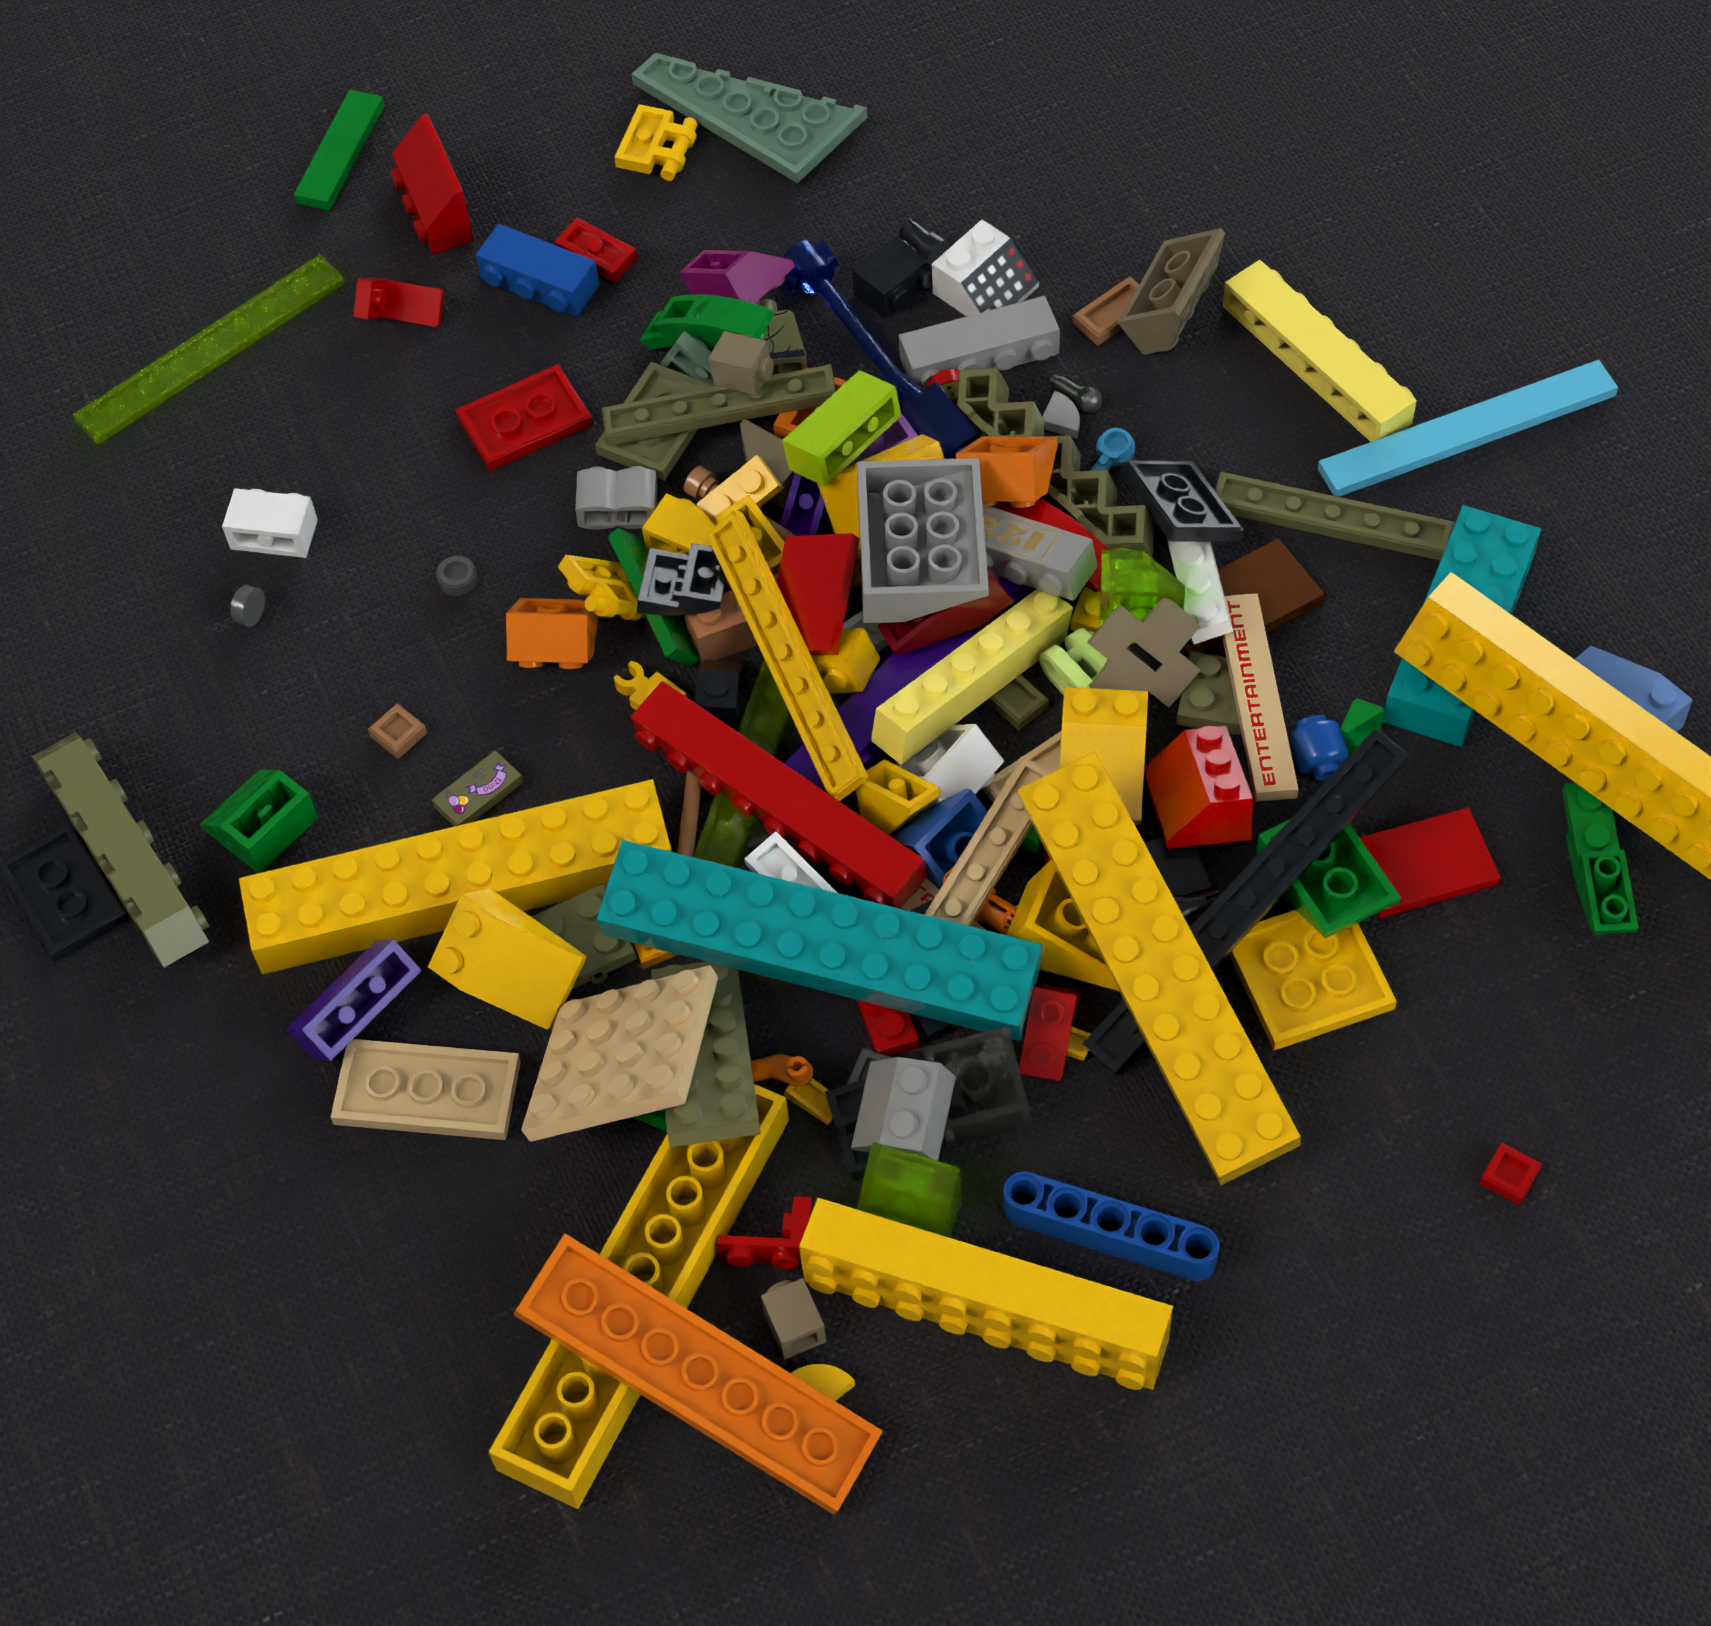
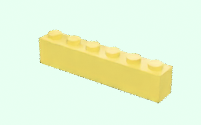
(1319, 352)
(970, 675)

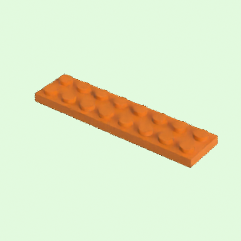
(699, 1373)

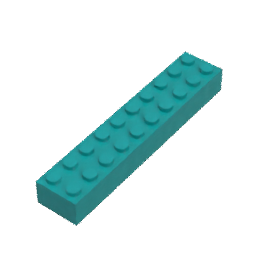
(820, 939)

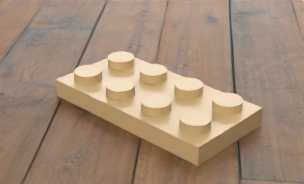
(426, 1089)

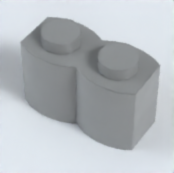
(615, 497)

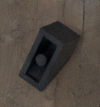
(721, 690)

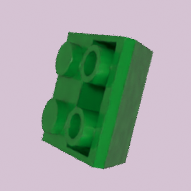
(262, 818)

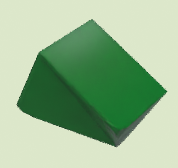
(1360, 722)

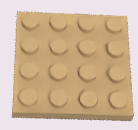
(621, 1054)

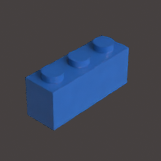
(537, 270)

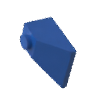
(943, 832)

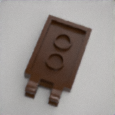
(1281, 586)

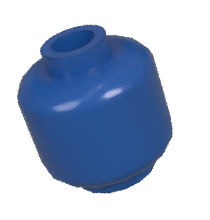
(1317, 746)

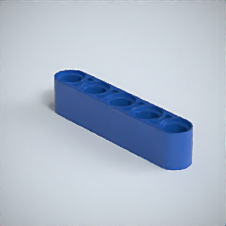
(1125, 1242)

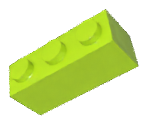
(842, 428)

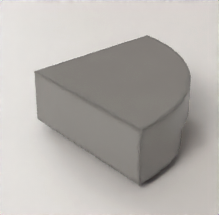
(1062, 416)

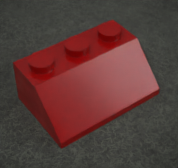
(431, 189)
(1200, 790)

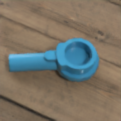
(1113, 449)

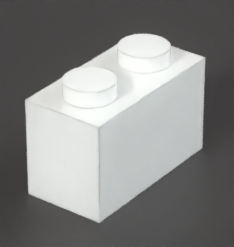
(270, 522)

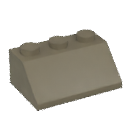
(1171, 290)

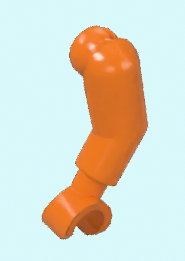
(782, 1067)

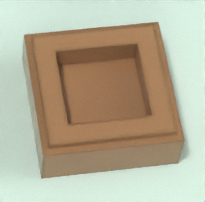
(397, 731)

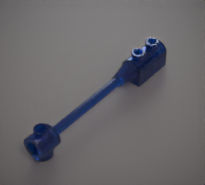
(925, 409)

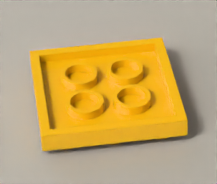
(1308, 981)

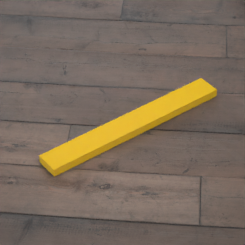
(787, 656)

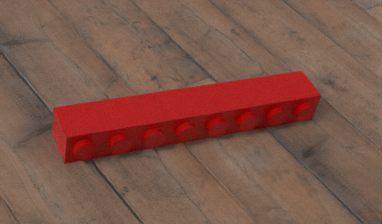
(778, 797)

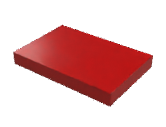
(524, 417)
(816, 586)
(1433, 860)

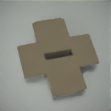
(1160, 634)

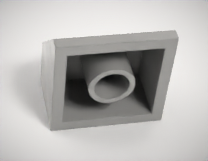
(904, 1106)

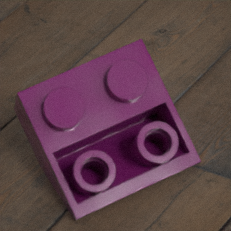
(735, 274)

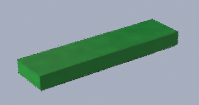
(339, 150)
(667, 628)

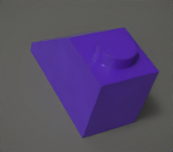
(804, 508)

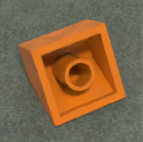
(1013, 468)
(550, 632)

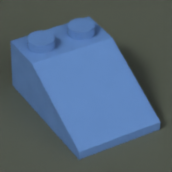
(1641, 685)

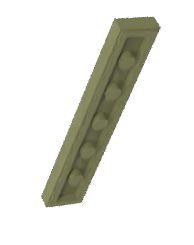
(716, 406)
(1334, 516)

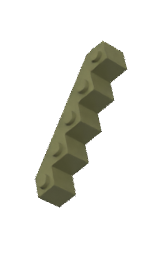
(1082, 495)
(122, 849)

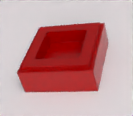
(1510, 1173)

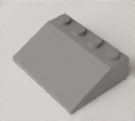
(920, 537)

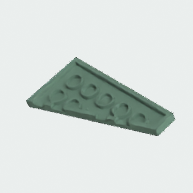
(753, 114)

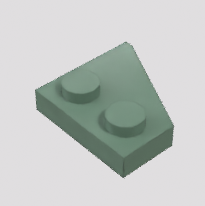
(690, 357)

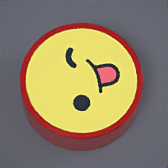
(948, 381)

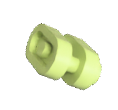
(1074, 667)

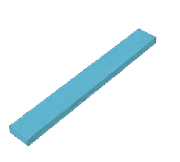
(1467, 428)

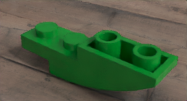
(706, 319)
(1598, 863)

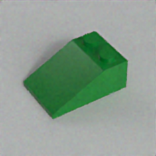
(1339, 885)

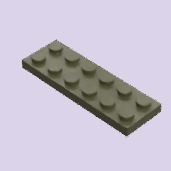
(722, 1088)

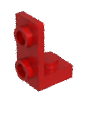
(398, 301)
(1048, 1031)
(780, 1252)

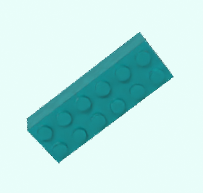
(1495, 560)

